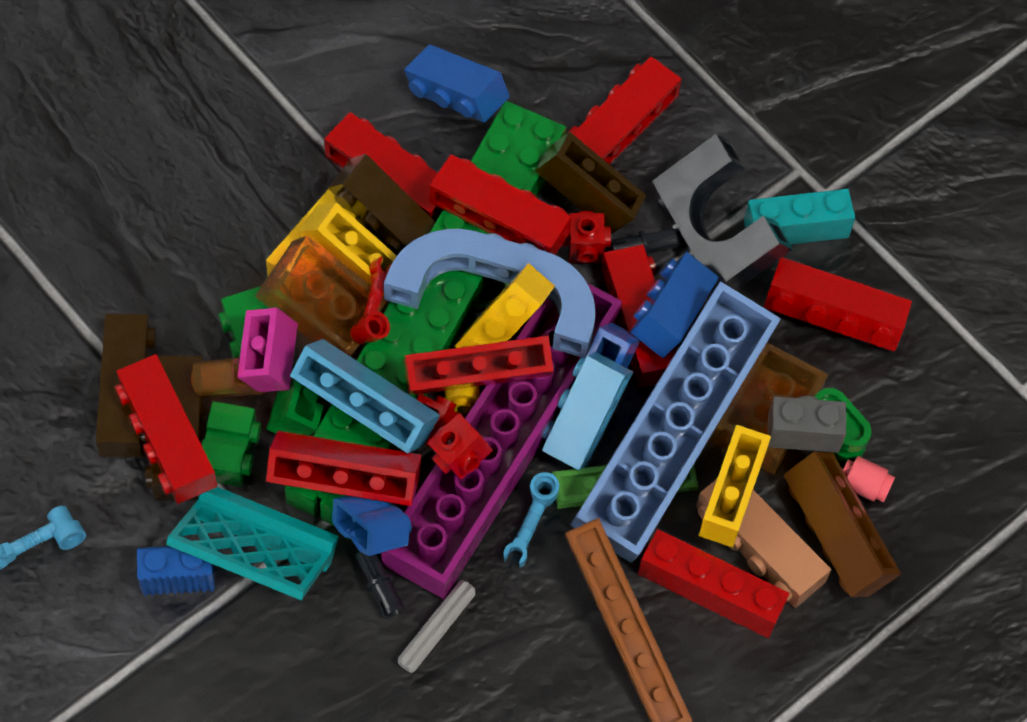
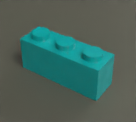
(807, 215)

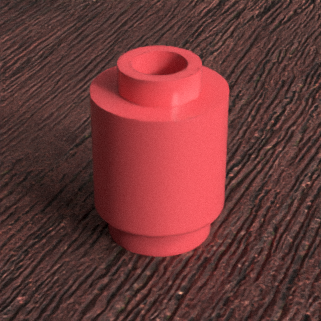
(868, 479)

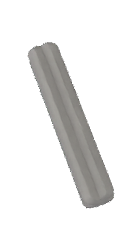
(436, 626)

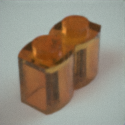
(219, 379)

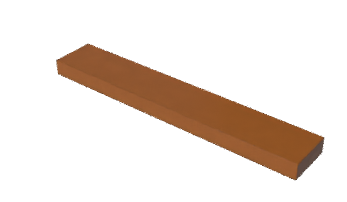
(626, 624)

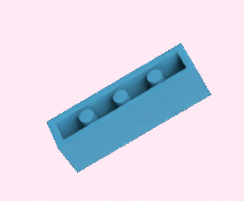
(364, 395)

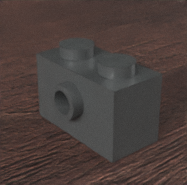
(807, 424)

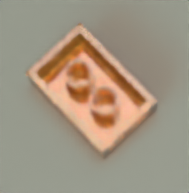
(317, 293)
(771, 375)

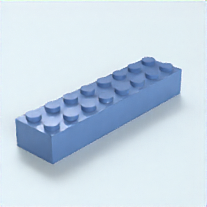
(677, 420)

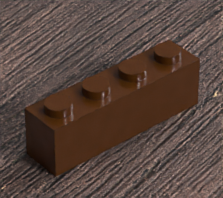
(841, 524)

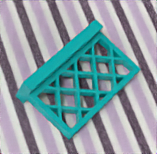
(260, 528)

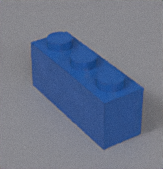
(456, 83)
(673, 304)

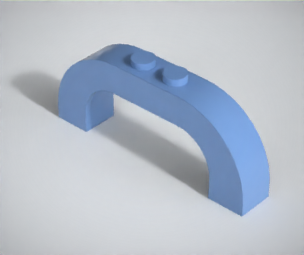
(499, 260)

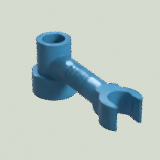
(540, 482)
(62, 527)

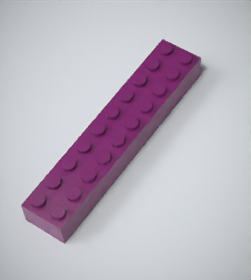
(455, 514)

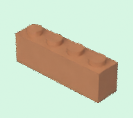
(774, 549)

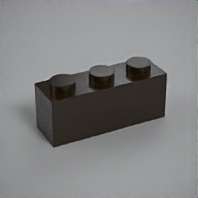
(590, 181)
(380, 204)

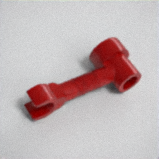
(373, 324)

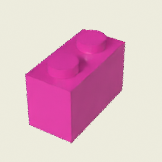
(267, 350)

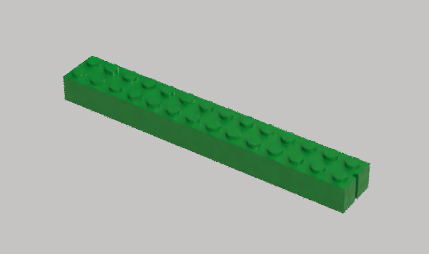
(508, 150)

